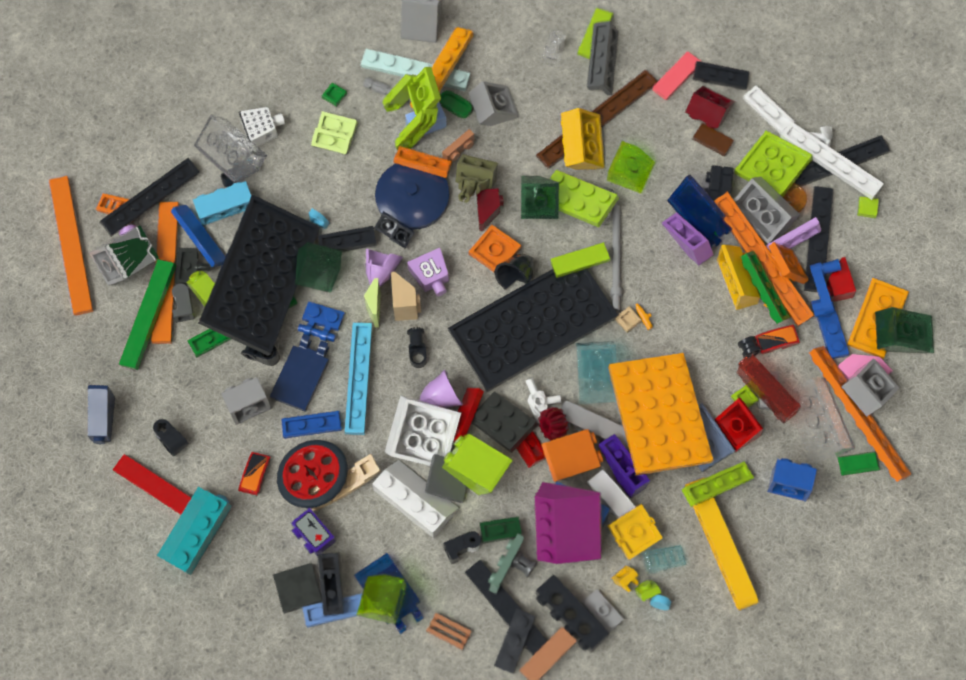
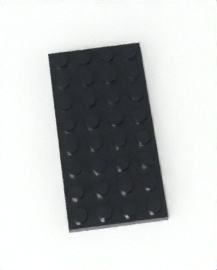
(258, 276)
(531, 325)

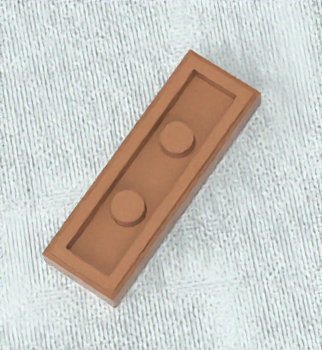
(548, 655)

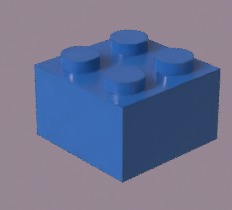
(792, 479)

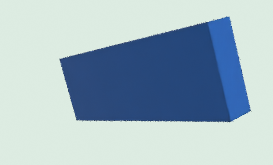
(311, 424)

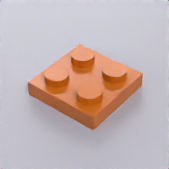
(494, 248)
(788, 263)

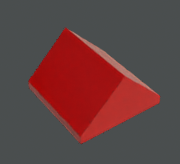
(739, 425)

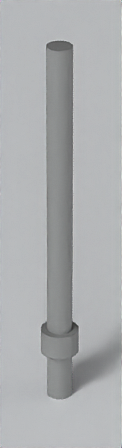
(616, 290)

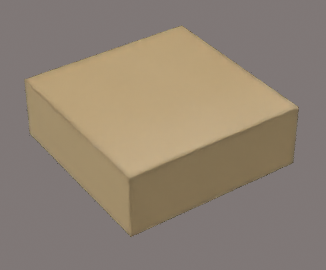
(628, 319)

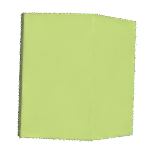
(372, 301)

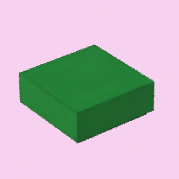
(334, 94)

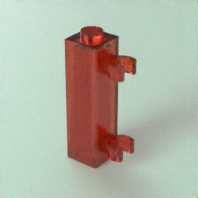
(768, 389)

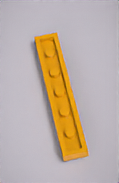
(450, 55)

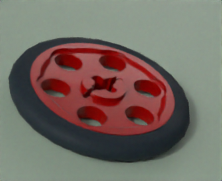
(327, 490)

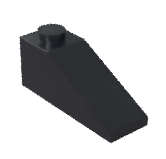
(331, 583)

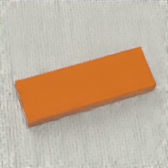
(422, 162)

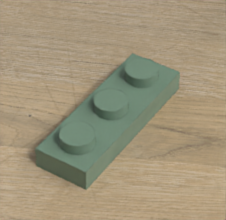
(505, 562)

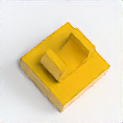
(624, 577)

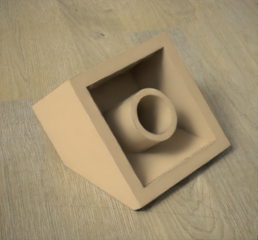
(405, 300)

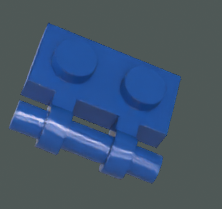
(322, 316)

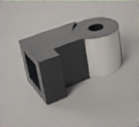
(459, 545)

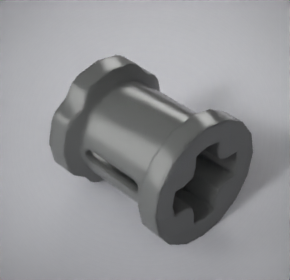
(520, 560)

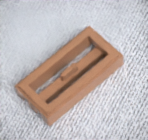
(434, 623)

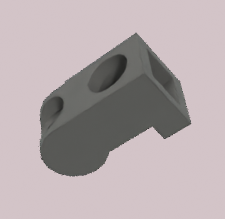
(184, 303)

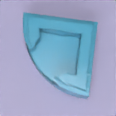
(318, 219)

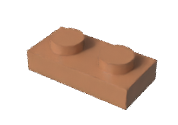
(454, 150)

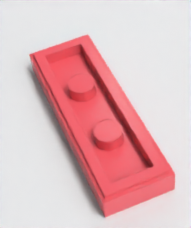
(675, 76)

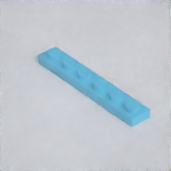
(358, 379)

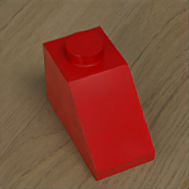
(840, 283)

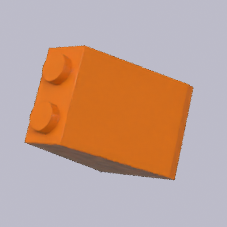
(572, 455)

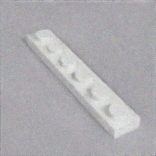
(833, 161)

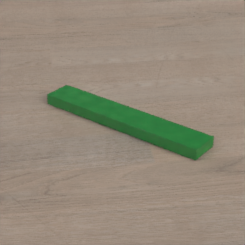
(147, 314)
(210, 339)

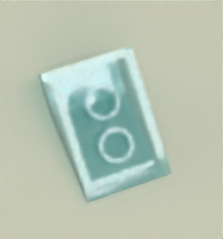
(593, 371)

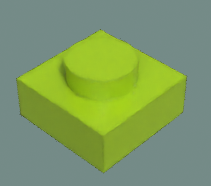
(647, 590)

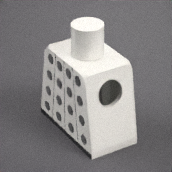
(260, 125)

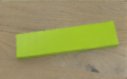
(717, 484)

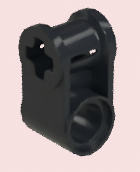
(255, 355)
(171, 438)

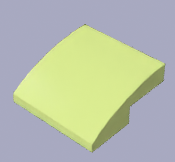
(334, 133)

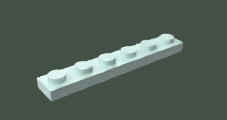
(400, 66)

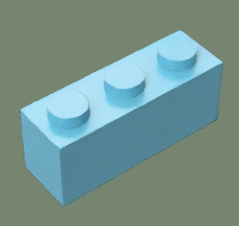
(222, 203)

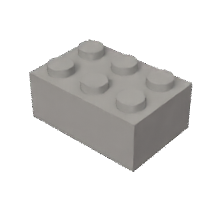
(765, 209)

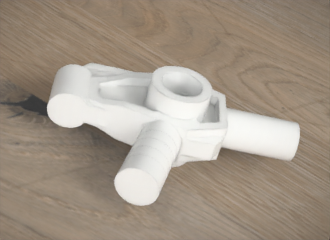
(538, 400)

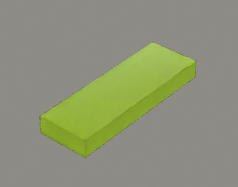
(598, 16)
(580, 260)

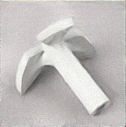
(825, 136)

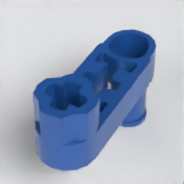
(823, 305)

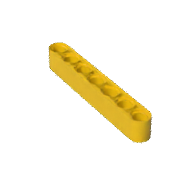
(725, 553)

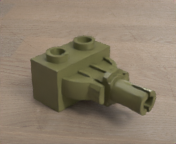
(474, 175)

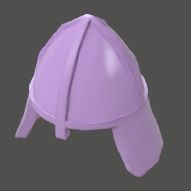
(380, 265)
(440, 392)

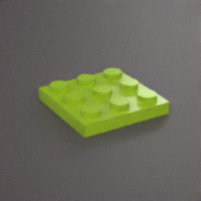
(775, 162)

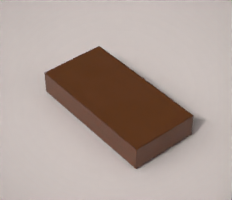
(713, 139)

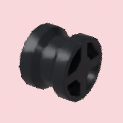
(749, 346)

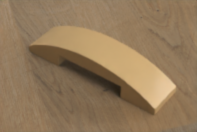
(357, 476)

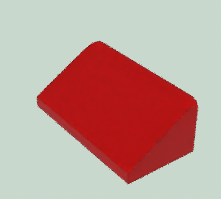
(531, 450)

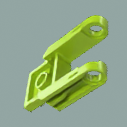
(424, 99)

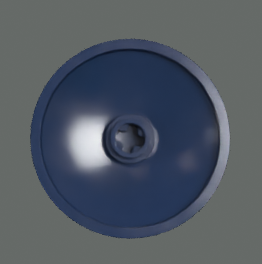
(412, 196)

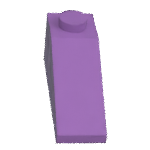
(688, 238)

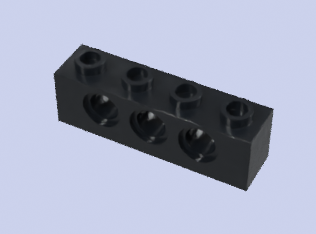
(554, 587)

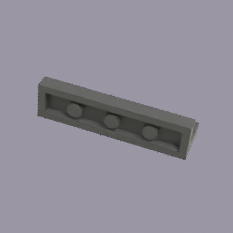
(602, 57)

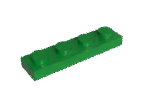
(765, 287)

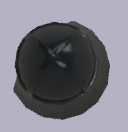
(508, 271)

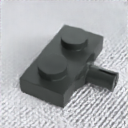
(188, 264)

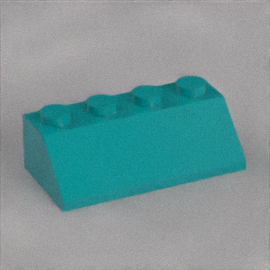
(194, 530)

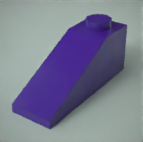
(622, 466)

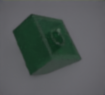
(539, 198)
(317, 267)

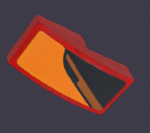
(777, 338)
(254, 473)

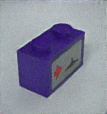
(313, 532)

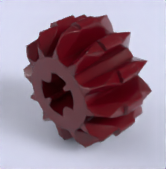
(553, 423)

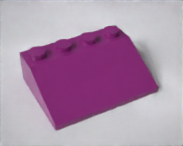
(567, 524)

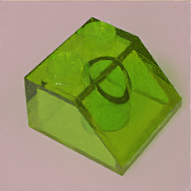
(630, 167)
(382, 598)

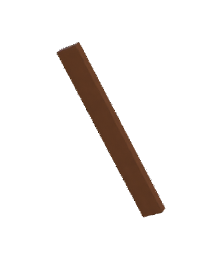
(607, 110)

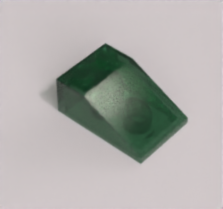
(904, 331)

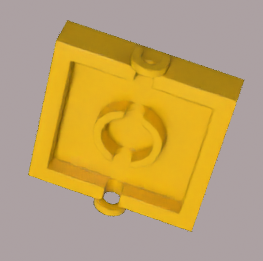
(634, 531)

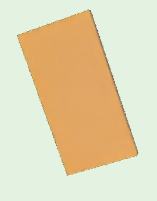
(878, 297)

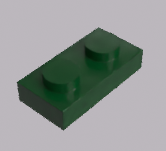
(500, 529)

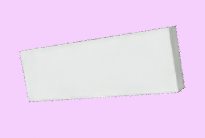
(768, 109)

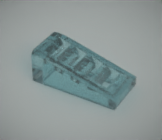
(660, 567)

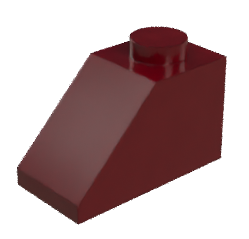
(488, 206)

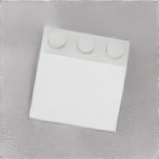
(421, 431)

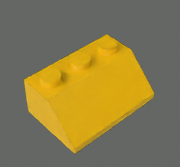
(582, 139)
(737, 277)

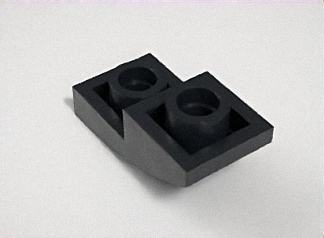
(394, 229)

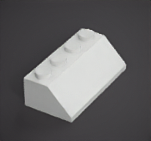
(407, 494)

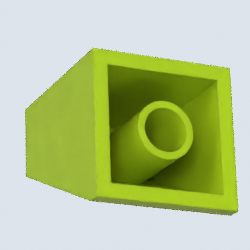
(476, 464)

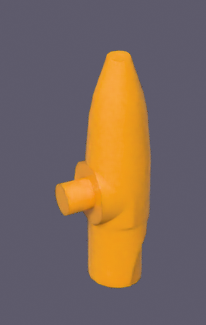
(644, 316)

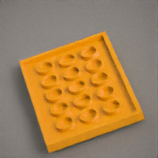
(660, 414)

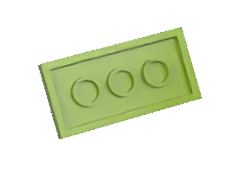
(583, 199)

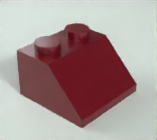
(709, 107)

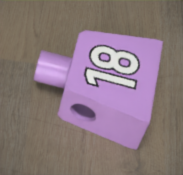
(430, 271)

